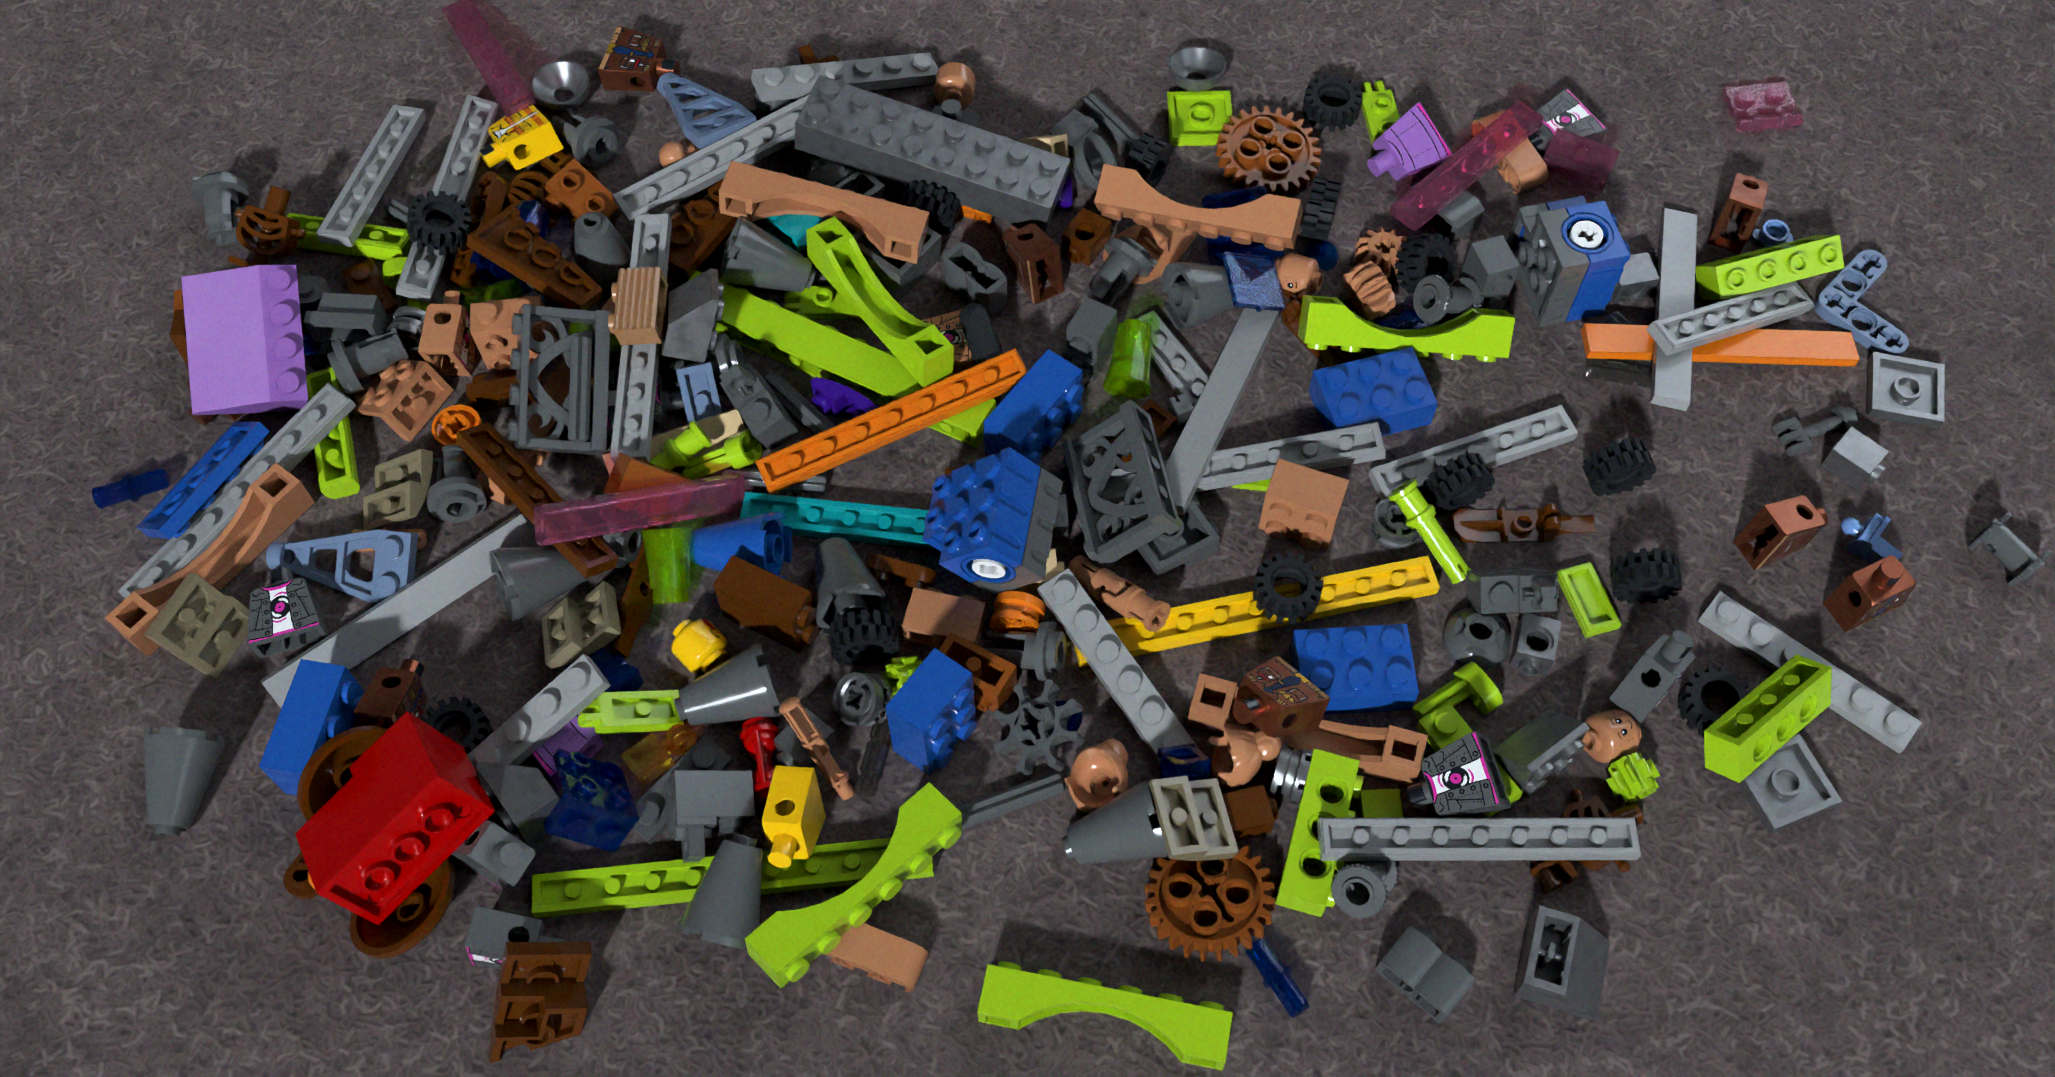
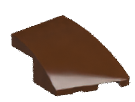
(539, 995)

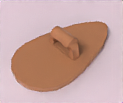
(1161, 244)

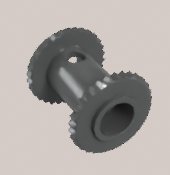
(1446, 299)
(2010, 550)
(1363, 886)

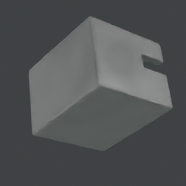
(1181, 409)

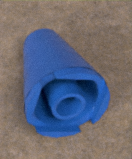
(755, 539)

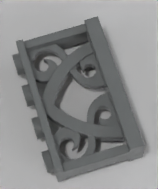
(545, 406)
(1136, 435)

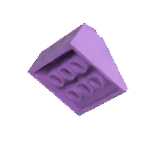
(245, 340)

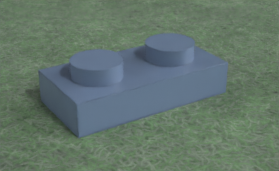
(698, 391)

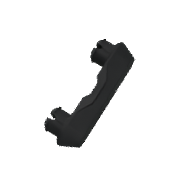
(980, 335)

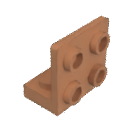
(403, 396)

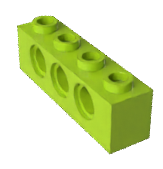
(1769, 267)
(1767, 718)
(1326, 774)

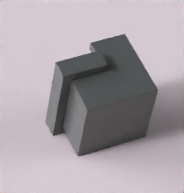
(345, 317)

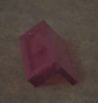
(1580, 159)

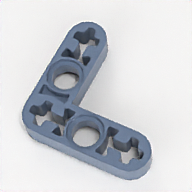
(1849, 299)

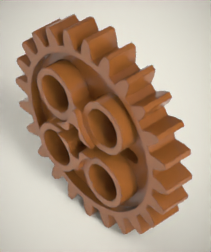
(1268, 151)
(1181, 916)

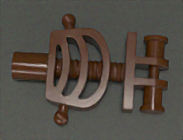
(524, 184)
(271, 219)
(1593, 808)

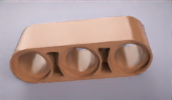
(1520, 167)
(882, 955)

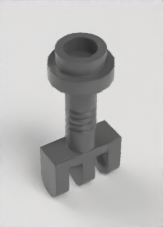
(1841, 418)

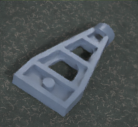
(711, 128)
(392, 562)

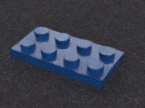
(198, 485)

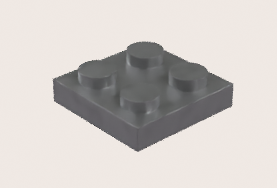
(1906, 390)
(1789, 787)

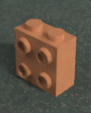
(493, 330)

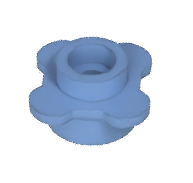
(1775, 228)

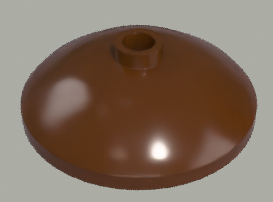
(324, 771)
(410, 920)

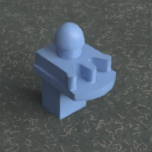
(1867, 540)

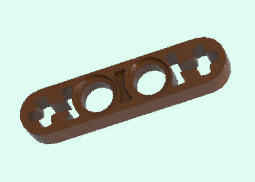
(484, 205)

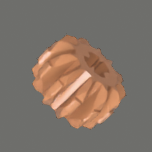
(1381, 250)
(1369, 290)

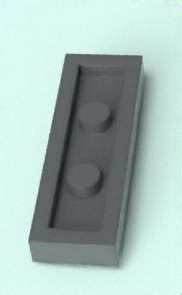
(652, 805)

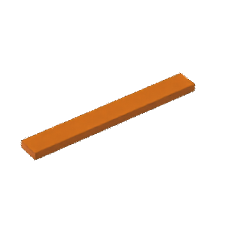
(1751, 347)
(891, 421)

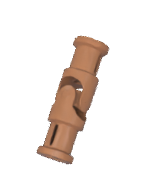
(1119, 594)

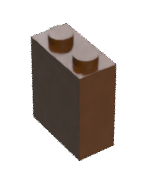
(766, 604)

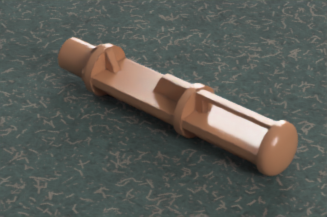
(816, 746)

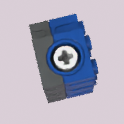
(1567, 258)
(994, 521)

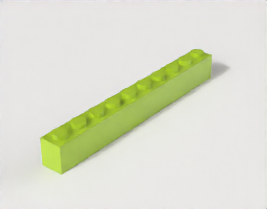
(832, 356)

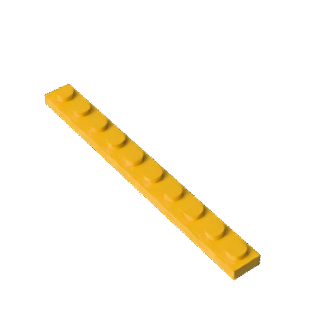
(1239, 613)

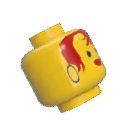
(699, 645)

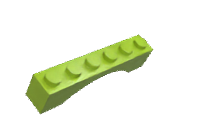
(1474, 333)
(913, 342)
(795, 938)
(1190, 1031)

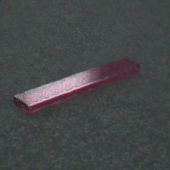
(488, 57)
(1466, 165)
(638, 508)

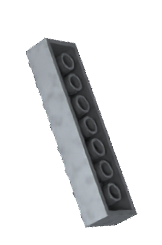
(921, 146)

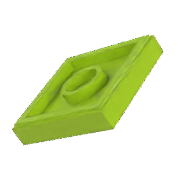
(1197, 116)

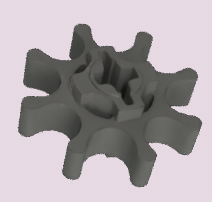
(1051, 727)

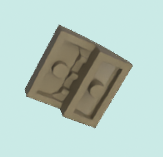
(399, 490)
(200, 625)
(580, 627)
(1193, 819)

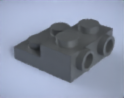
(1186, 546)

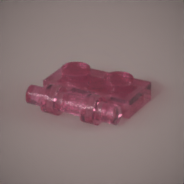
(1762, 99)

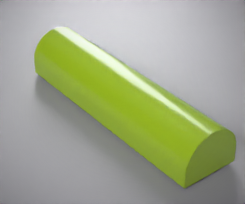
(373, 241)
(335, 452)

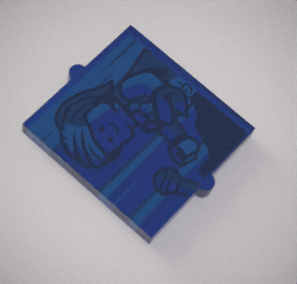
(1253, 281)

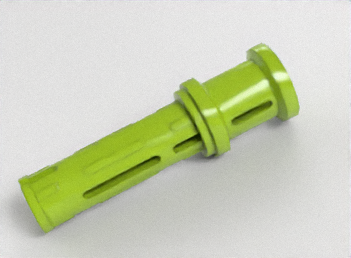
(682, 448)
(1421, 517)

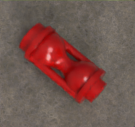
(759, 744)

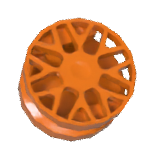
(451, 420)
(1017, 612)

